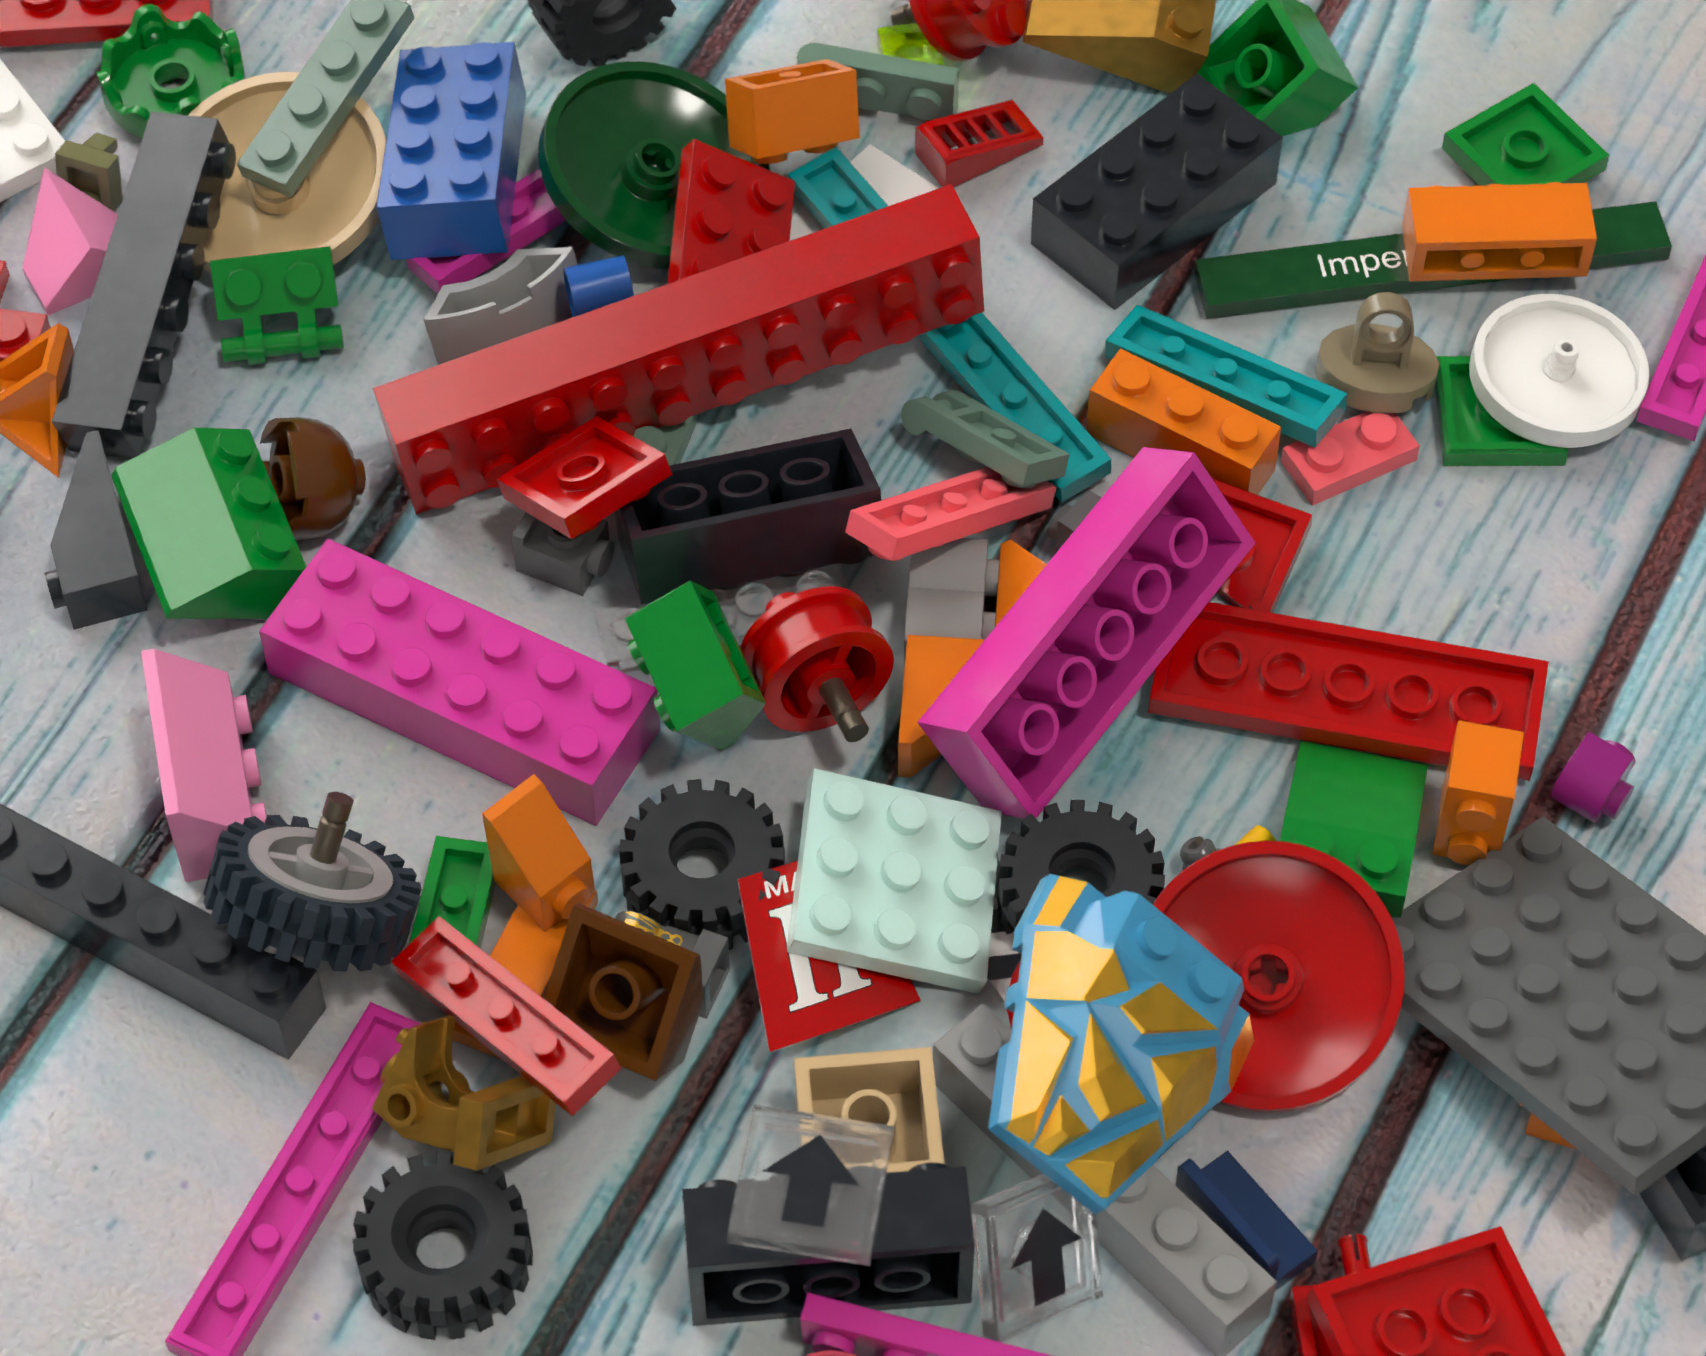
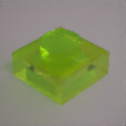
(906, 42)

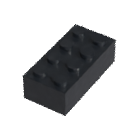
(1155, 191)
(748, 516)
(916, 1261)

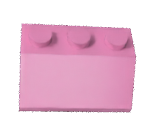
(200, 755)

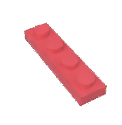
(944, 513)

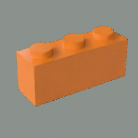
(1498, 231)
(1151, 408)

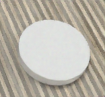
(1559, 370)

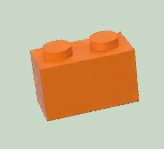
(792, 110)
(1477, 792)

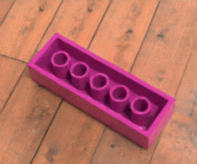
(1087, 632)
(460, 680)

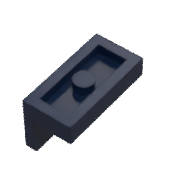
(1247, 1216)

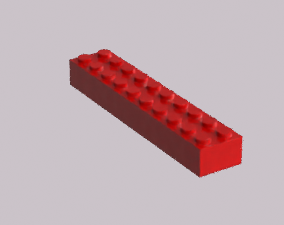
(686, 345)

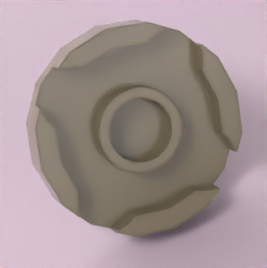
(1378, 363)

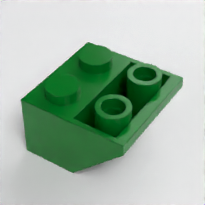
(695, 666)

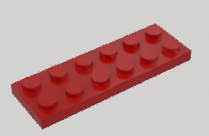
(1345, 685)

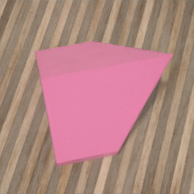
(66, 243)

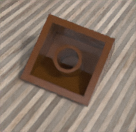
(627, 990)

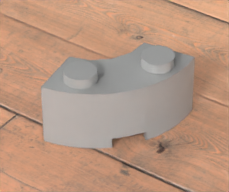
(501, 305)

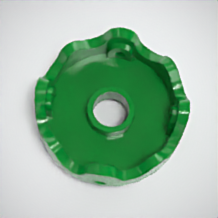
(158, 53)

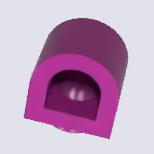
(1595, 779)

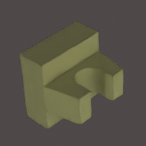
(92, 168)

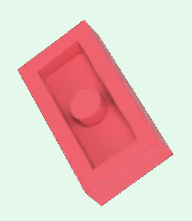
(1350, 455)

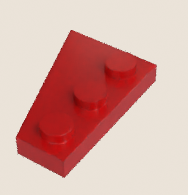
(1278, 539)

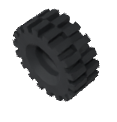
(599, 27)
(692, 822)
(1077, 842)
(434, 1200)

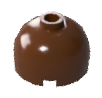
(312, 474)

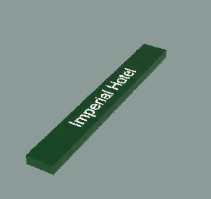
(1379, 265)

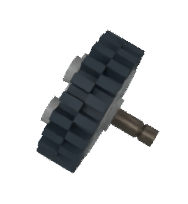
(312, 890)

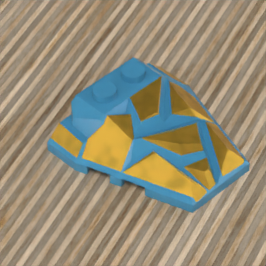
(1113, 1038)

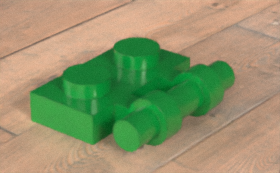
(275, 285)

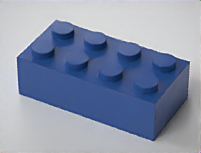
(452, 151)

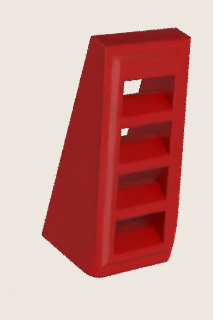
(959, 165)

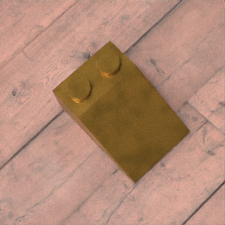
(1136, 39)

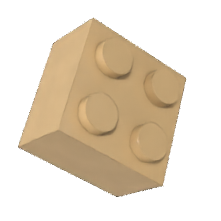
(880, 1089)

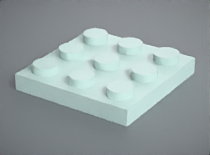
(895, 881)

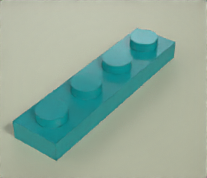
(1274, 392)

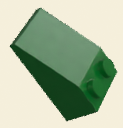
(1359, 812)

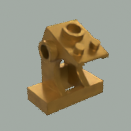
(475, 1125)

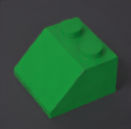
(1279, 66)

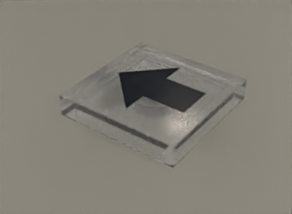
(811, 1185)
(1033, 1257)

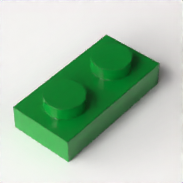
(457, 888)

